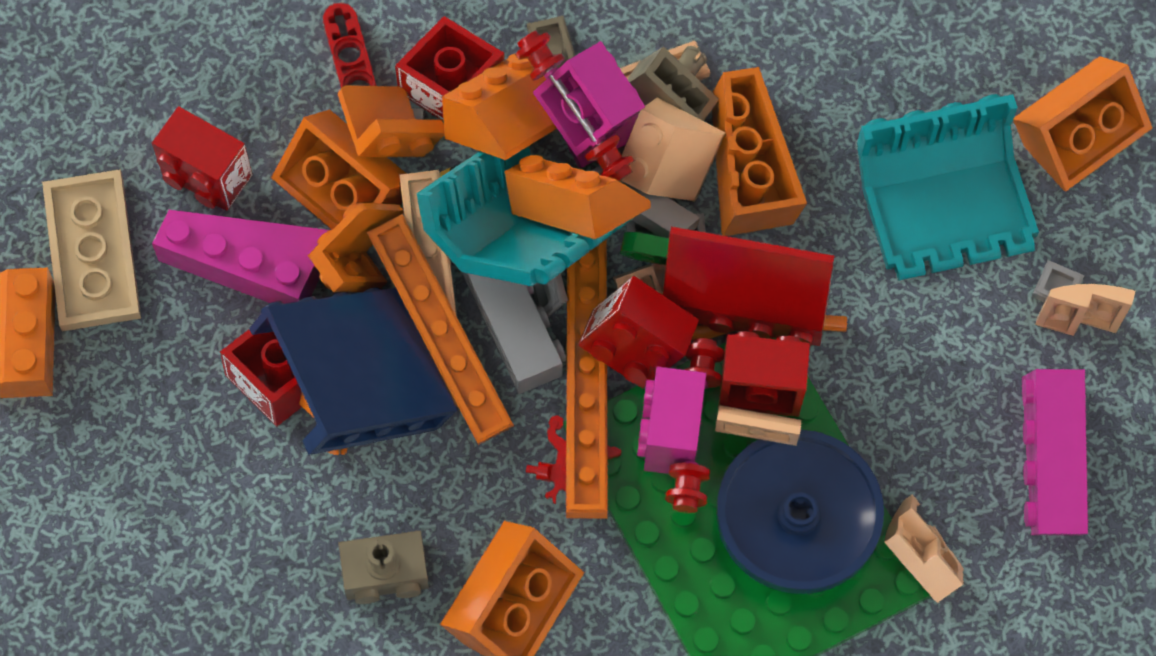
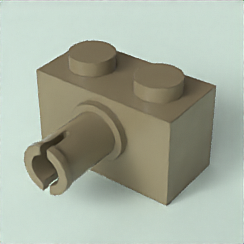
(674, 81)
(383, 567)

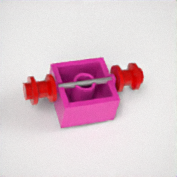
(584, 99)
(673, 423)

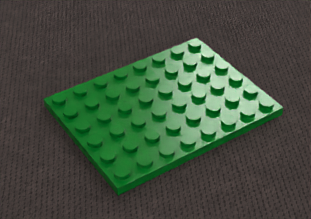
(698, 583)

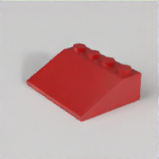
(748, 285)

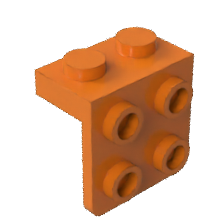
(385, 123)
(343, 250)

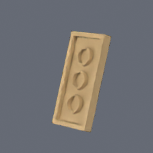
(91, 250)

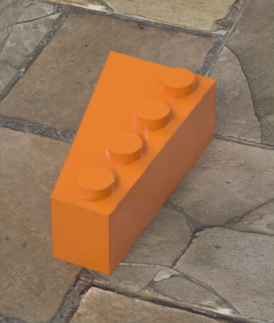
(753, 162)

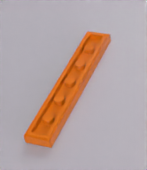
(440, 329)

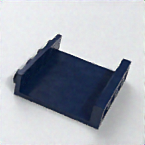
(359, 367)

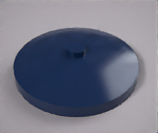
(800, 513)

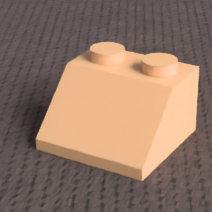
(670, 151)

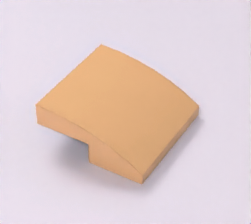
(1086, 304)
(758, 425)

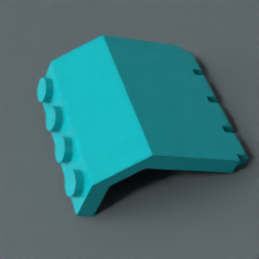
(946, 186)
(474, 226)

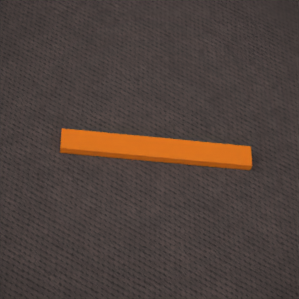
(586, 393)

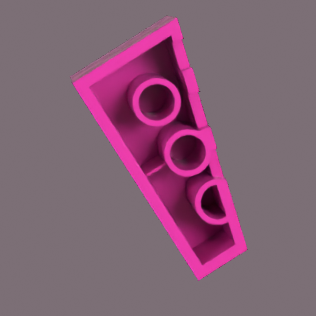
(241, 254)
(1055, 452)

